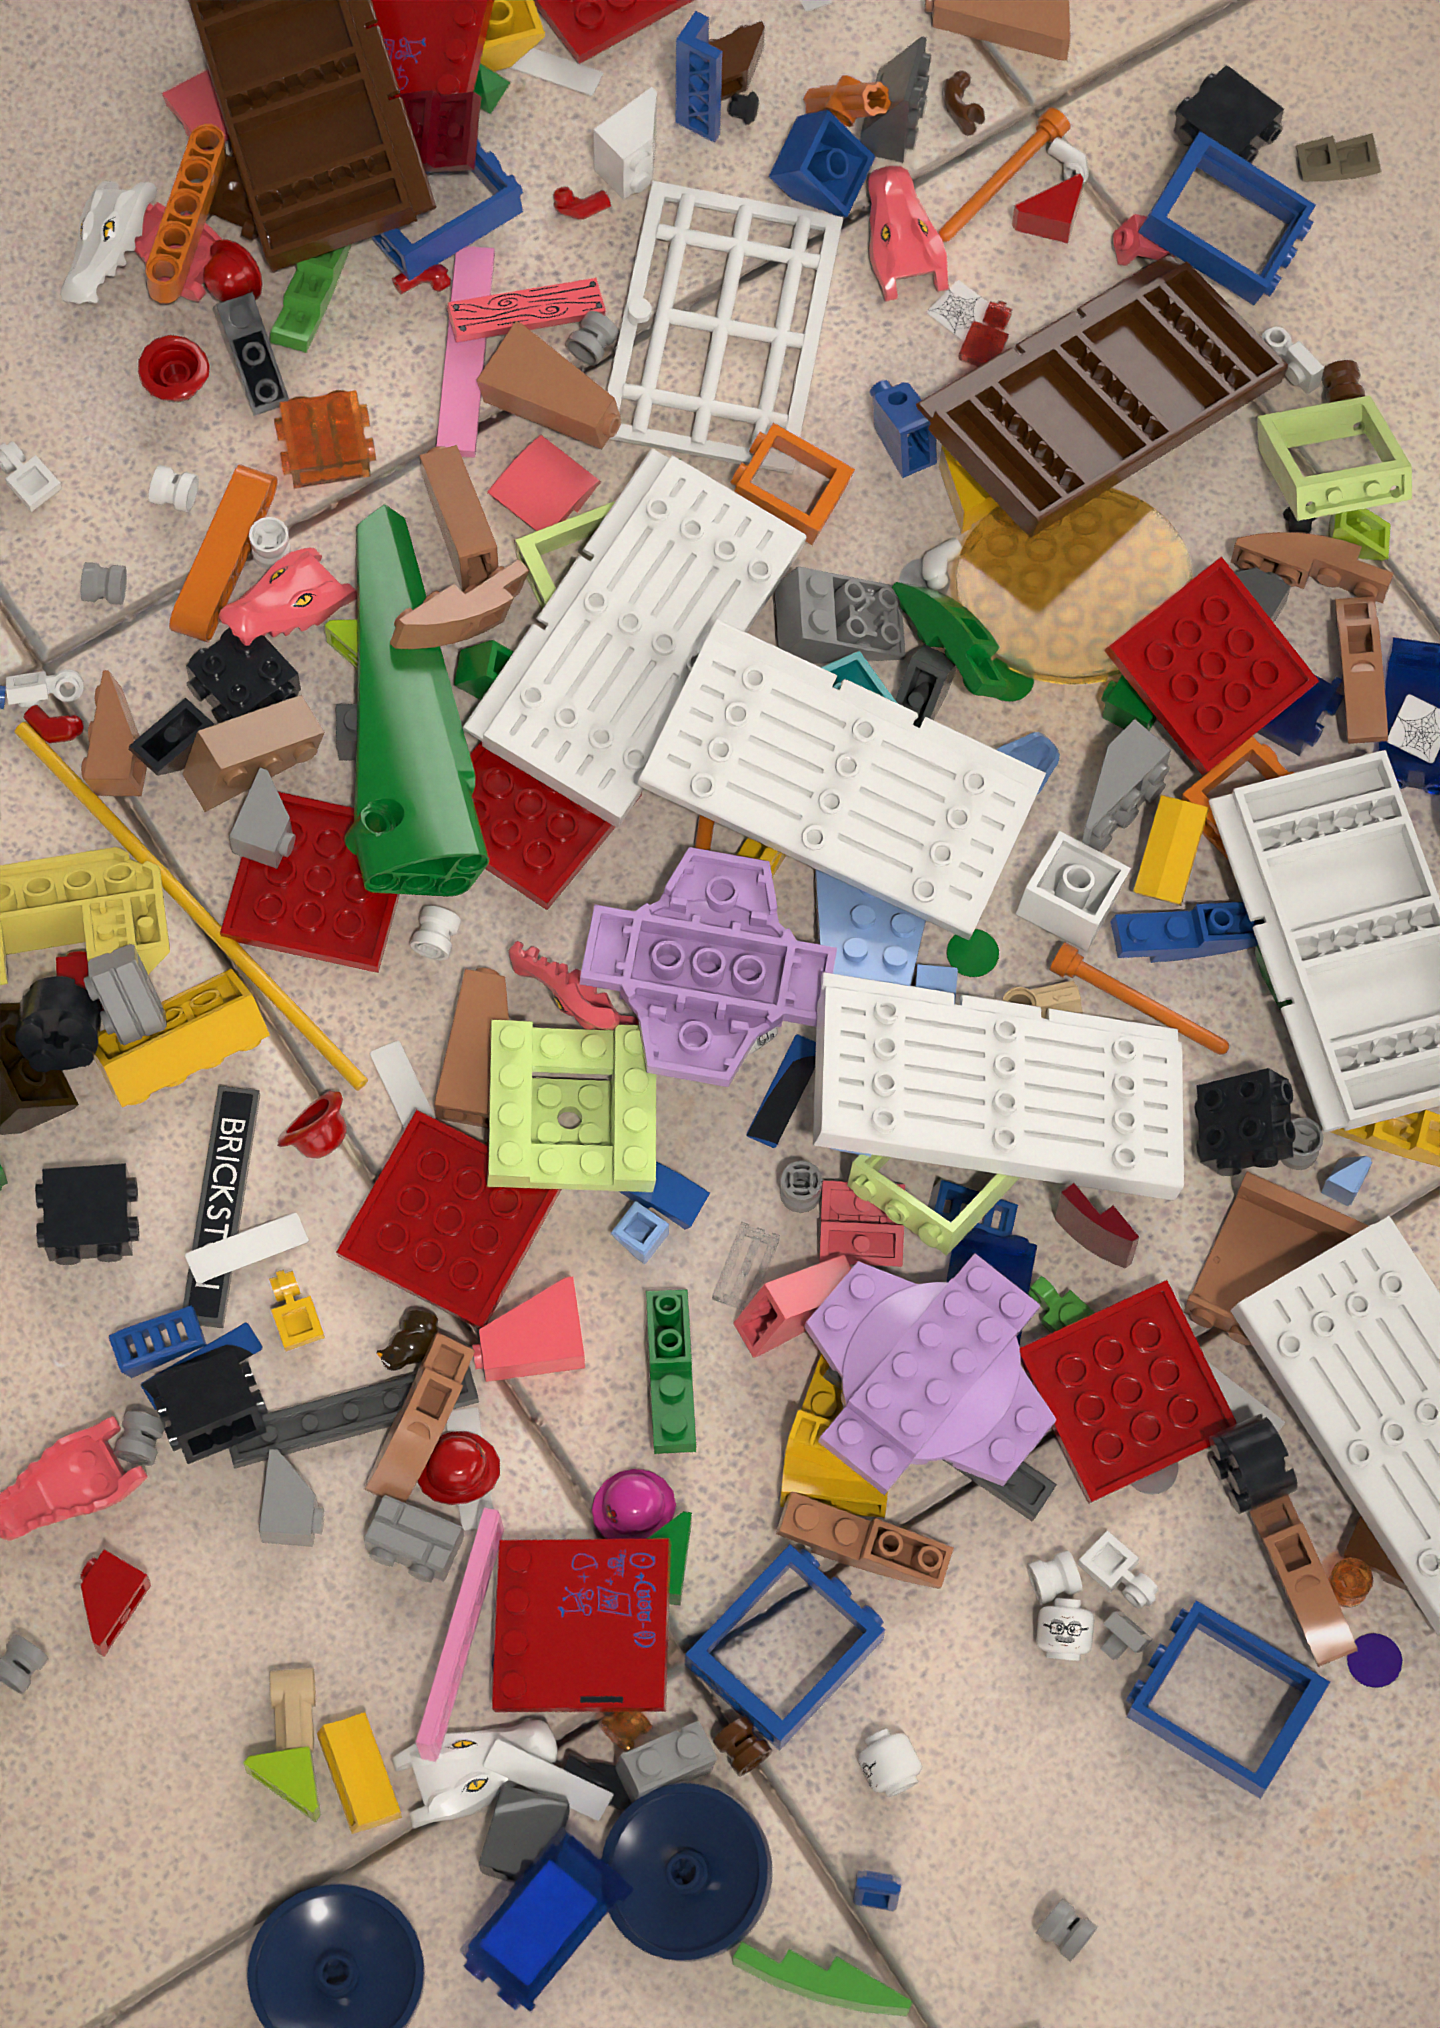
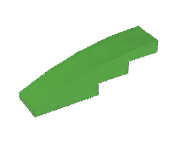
(308, 299)
(839, 1986)

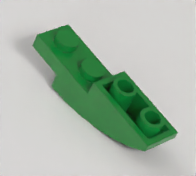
(952, 626)
(671, 1371)

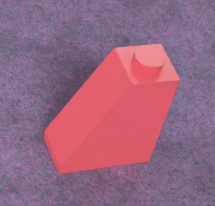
(786, 1304)
(533, 1337)

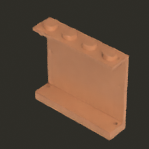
(1260, 1242)

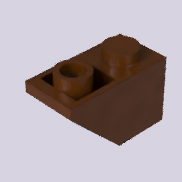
(739, 57)

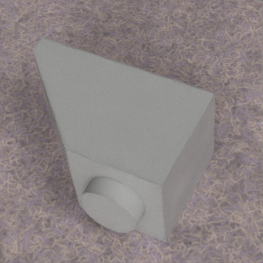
(263, 824)
(288, 1506)

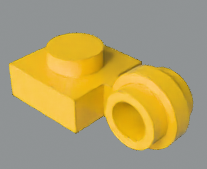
(297, 1319)

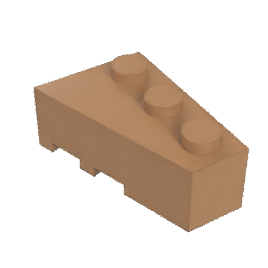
(231, 752)

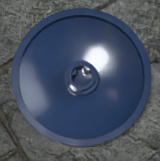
(694, 1870)
(336, 1962)

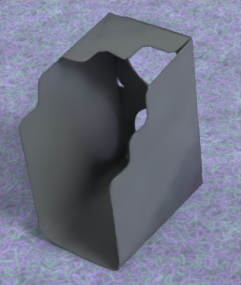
(520, 1831)

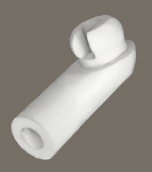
(1072, 159)
(936, 560)

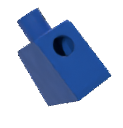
(897, 417)

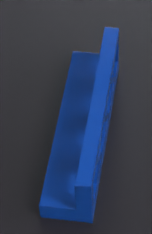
(698, 80)

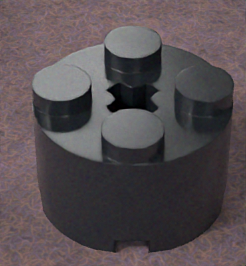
(58, 1025)
(1252, 1463)

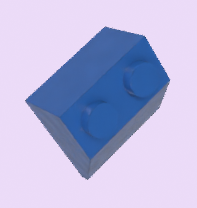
(822, 164)

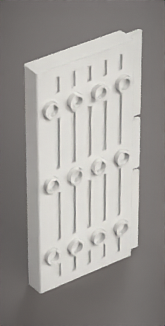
(625, 630)
(841, 779)
(1344, 932)
(998, 1087)
(1361, 1368)

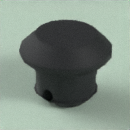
(744, 107)
(1295, 526)

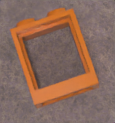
(807, 454)
(1259, 755)

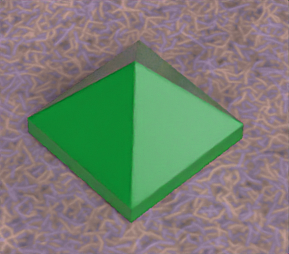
(490, 87)

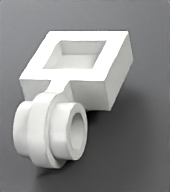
(1302, 365)
(29, 481)
(34, 687)
(1112, 1563)

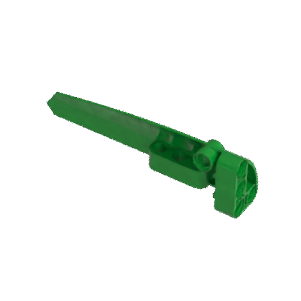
(413, 765)

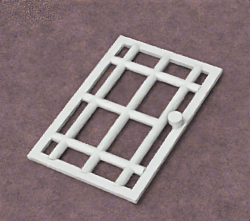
(639, 311)

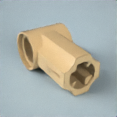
(1059, 996)
(293, 1698)

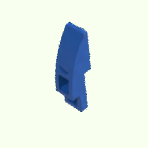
(1184, 934)

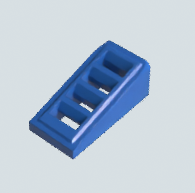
(958, 1194)
(137, 1333)
(877, 1890)

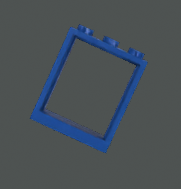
(1249, 183)
(464, 229)
(1254, 1650)
(737, 1695)

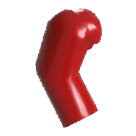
(435, 275)

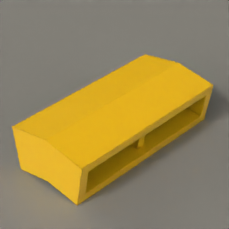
(1171, 850)
(831, 1488)
(358, 1773)

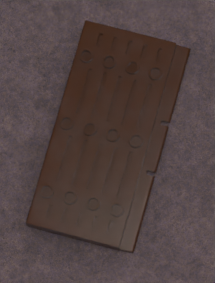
(313, 122)
(1102, 393)

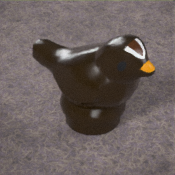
(411, 1342)

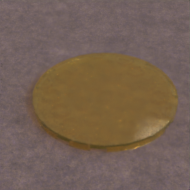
(1071, 586)

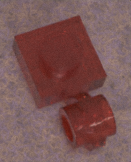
(986, 341)

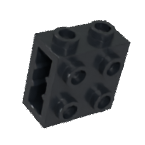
(1231, 114)
(241, 677)
(1244, 1122)
(87, 1213)
(210, 1406)

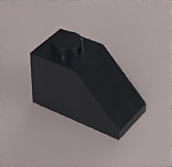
(169, 741)

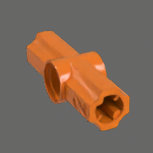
(849, 99)

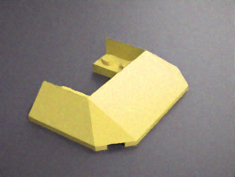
(81, 899)

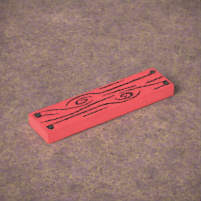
(532, 307)

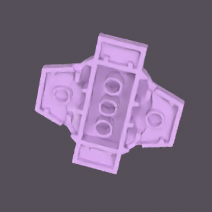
(706, 966)
(930, 1373)

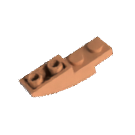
(1316, 556)
(460, 615)
(1361, 670)
(420, 1419)
(864, 1543)
(1303, 1580)

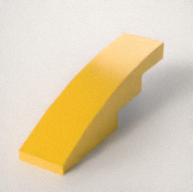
(1408, 1136)

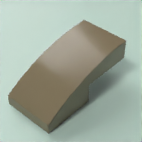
(1341, 160)

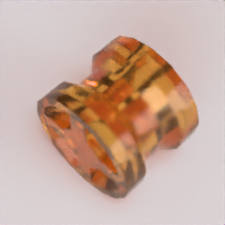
(1354, 1574)
(625, 1728)

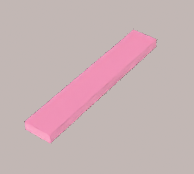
(464, 359)
(460, 1635)

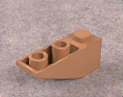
(110, 765)

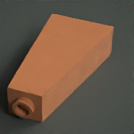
(1020, 24)
(547, 389)
(459, 515)
(466, 1067)

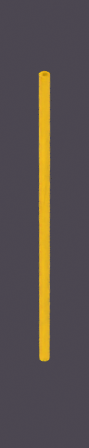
(192, 907)

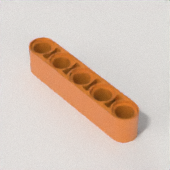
(180, 228)
(222, 553)

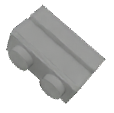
(125, 994)
(413, 1539)
(666, 1761)

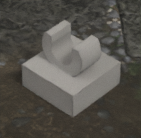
(1125, 1635)

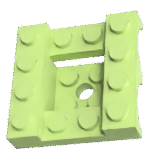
(618, 1117)

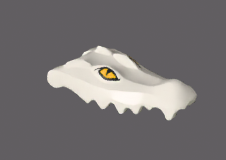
(106, 231)
(458, 1781)

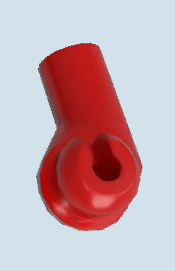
(577, 207)
(55, 728)

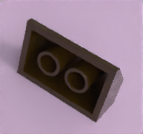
(26, 1094)

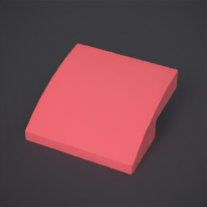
(196, 104)
(543, 485)
(857, 1229)

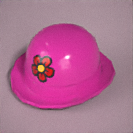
(633, 1505)

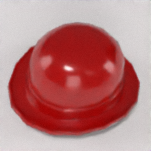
(231, 271)
(173, 368)
(318, 1128)
(460, 1469)

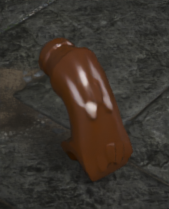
(963, 114)

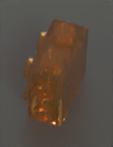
(325, 438)

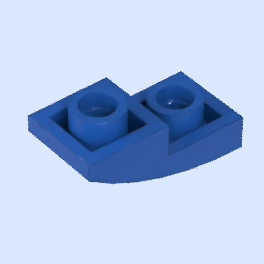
(672, 1197)

